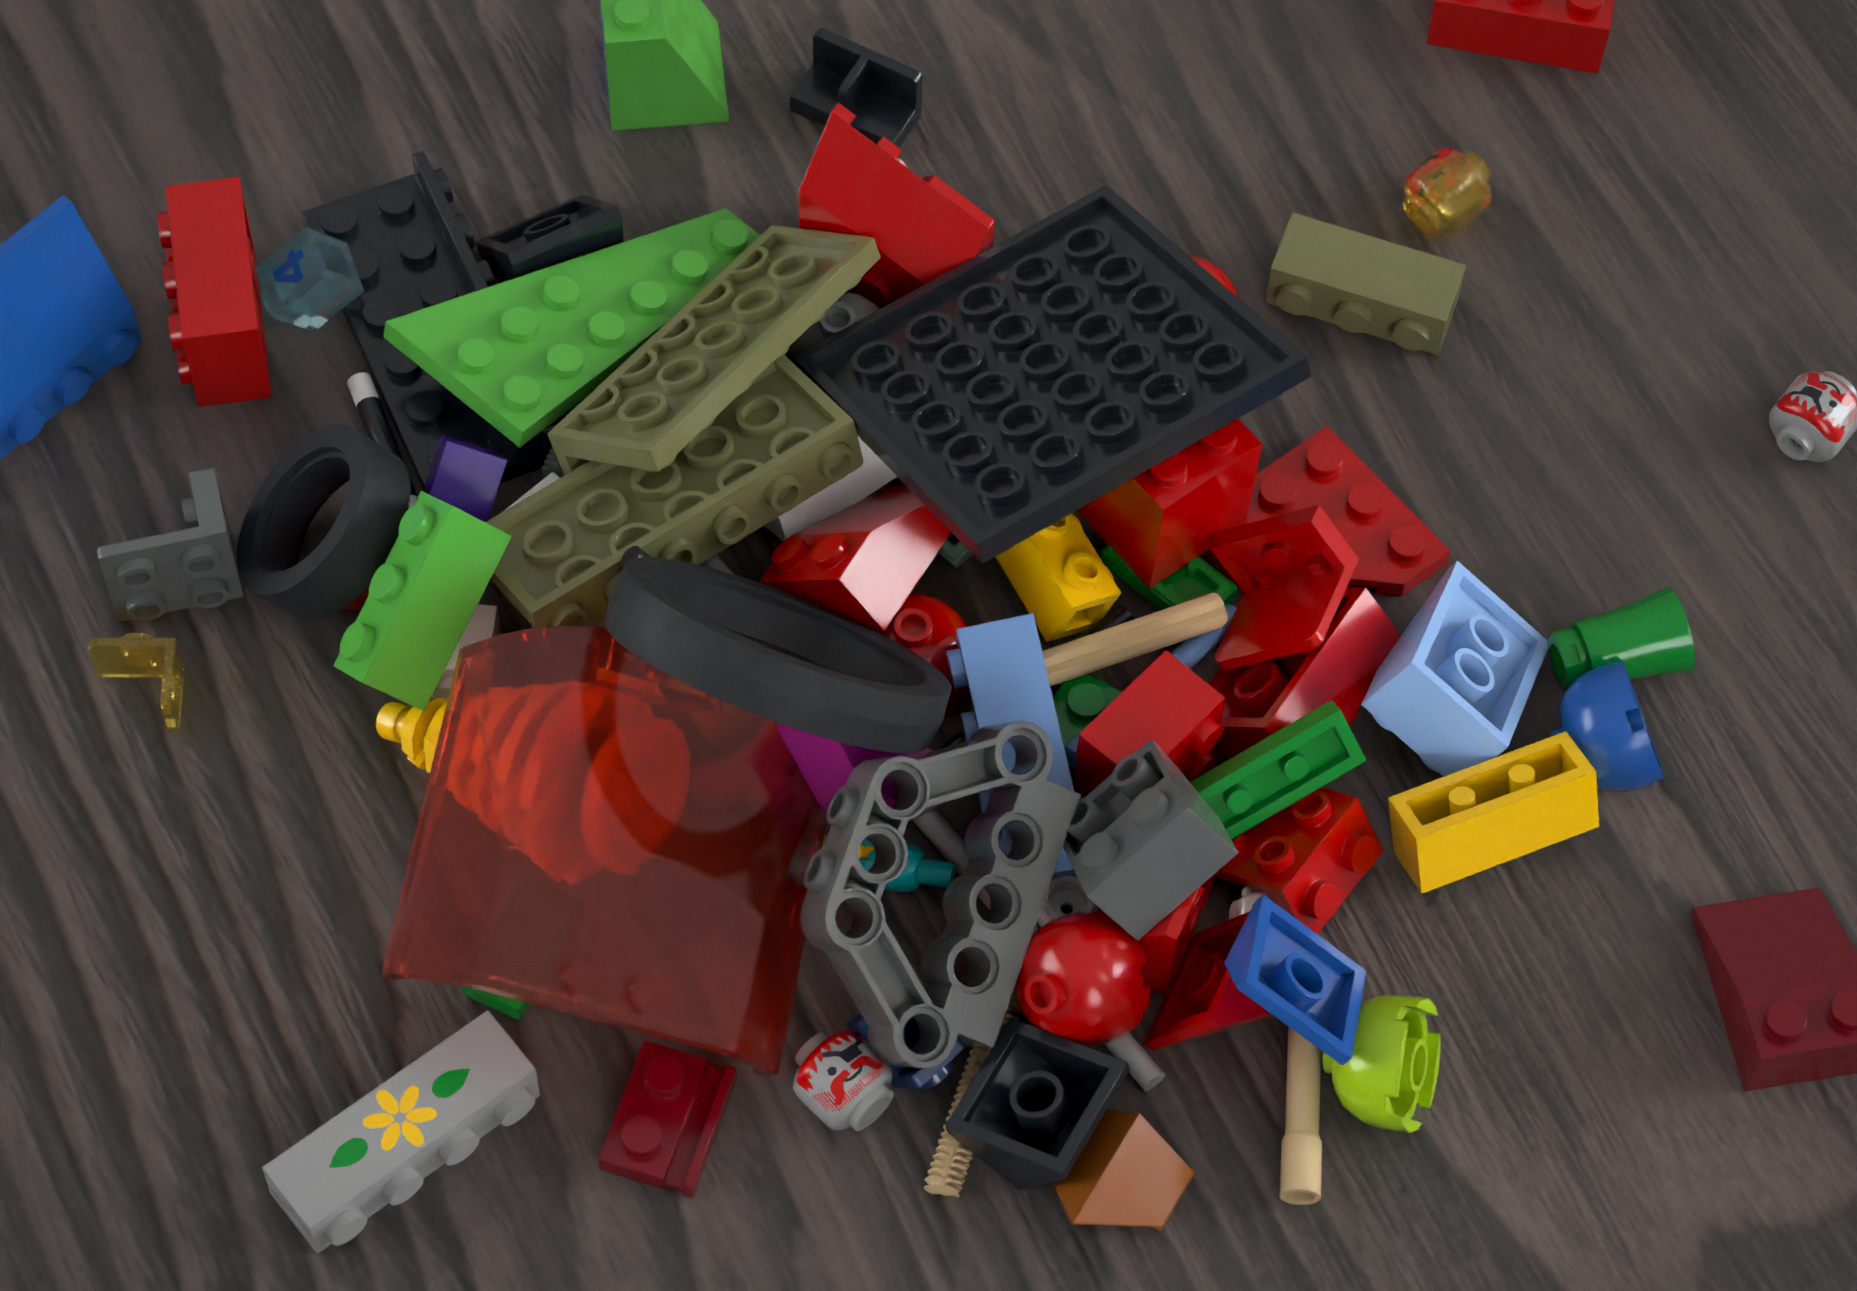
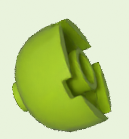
(1390, 1063)

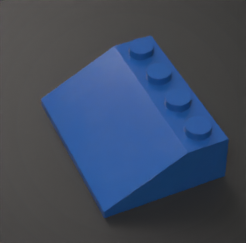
(58, 321)

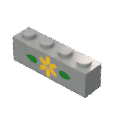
(403, 1133)

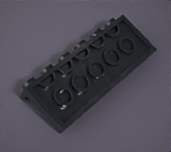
(409, 259)

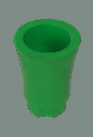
(1646, 635)

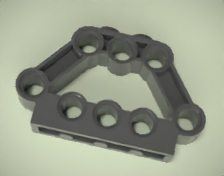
(1017, 884)

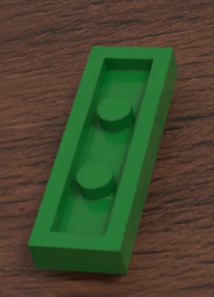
(1280, 769)

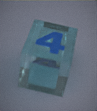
(309, 279)

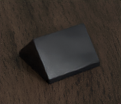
(552, 237)
(1035, 1104)

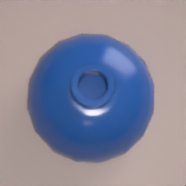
(1609, 729)

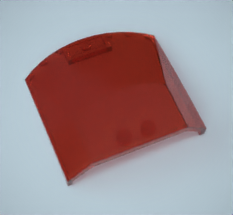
(610, 847)

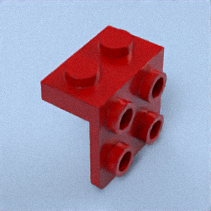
(1291, 582)
(1307, 855)

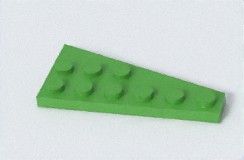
(554, 335)

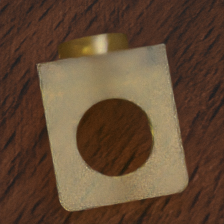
(144, 657)

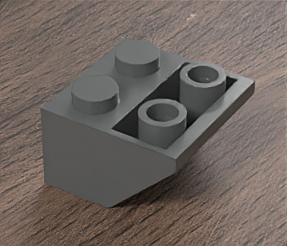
(1145, 841)

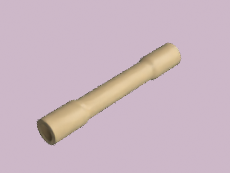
(1301, 1143)

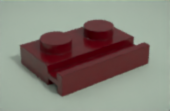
(667, 1118)

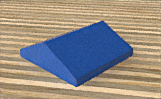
(1298, 978)

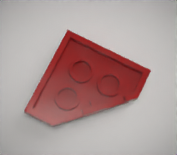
(1387, 537)

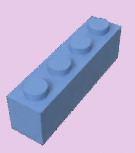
(1008, 683)

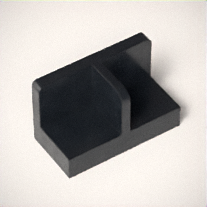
(868, 84)

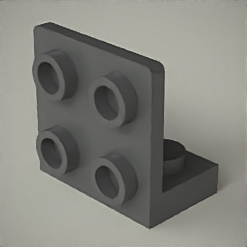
(179, 566)

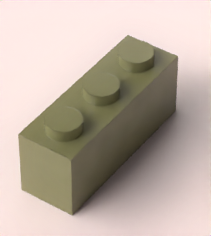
(1364, 284)

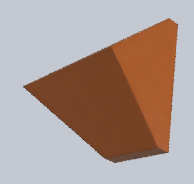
(1124, 1175)

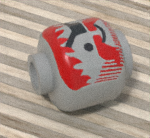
(1815, 415)
(842, 1080)

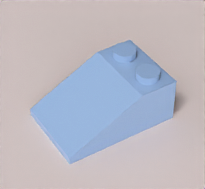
(1457, 675)

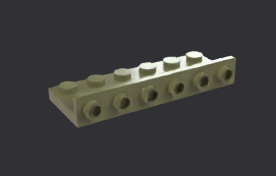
(712, 349)
(734, 477)

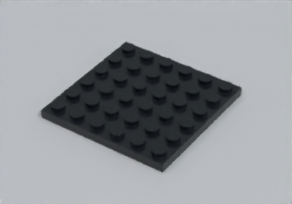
(1050, 371)

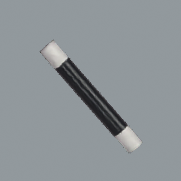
(374, 417)

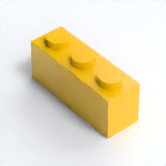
(1494, 812)

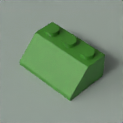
(421, 600)

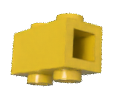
(1060, 579)

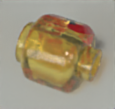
(1447, 192)

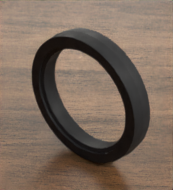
(777, 655)

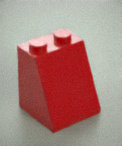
(1179, 504)

